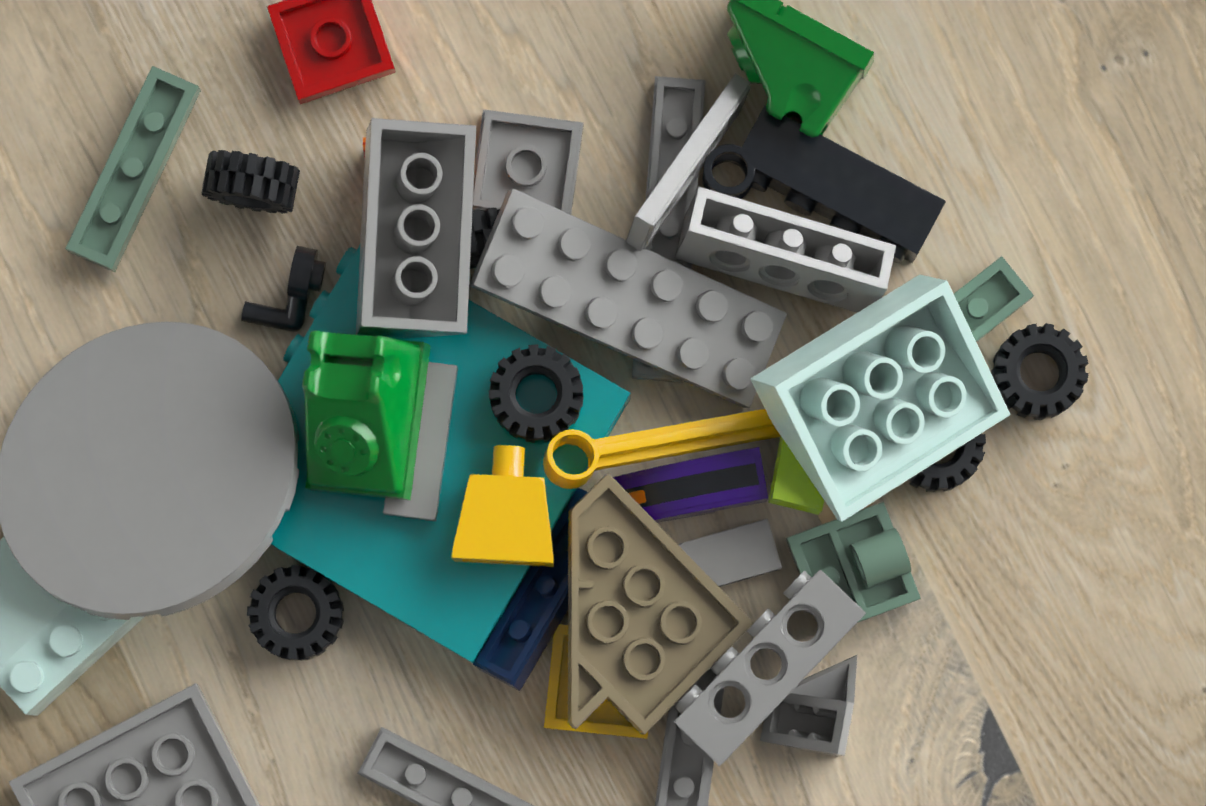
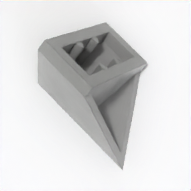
(816, 712)

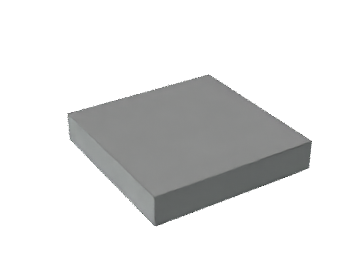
(528, 156)

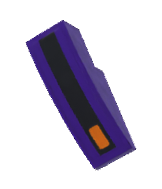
(698, 485)

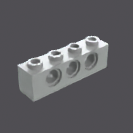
(784, 251)
(835, 618)

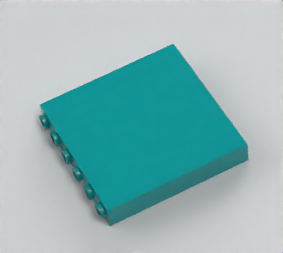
(407, 561)

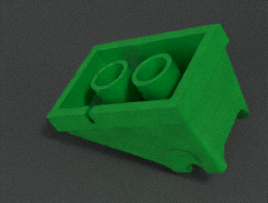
(797, 60)
(363, 413)

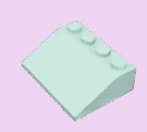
(882, 395)
(45, 640)

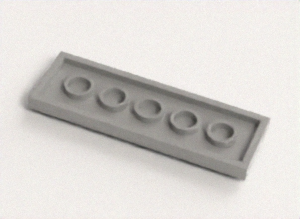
(627, 298)

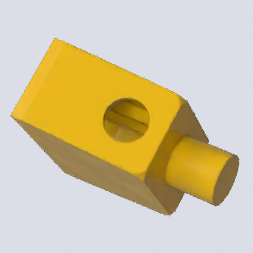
(505, 515)

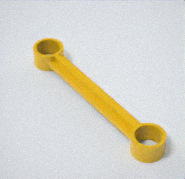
(657, 443)

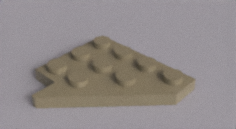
(637, 612)

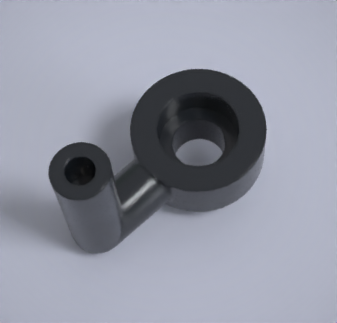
(304, 276)

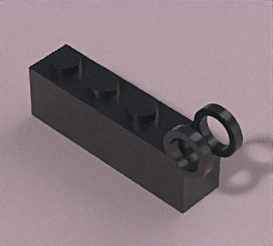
(831, 182)

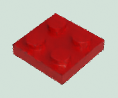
(330, 45)

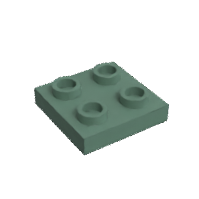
(861, 558)

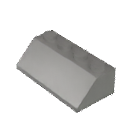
(416, 229)

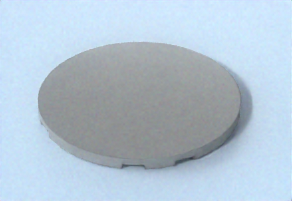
(148, 470)

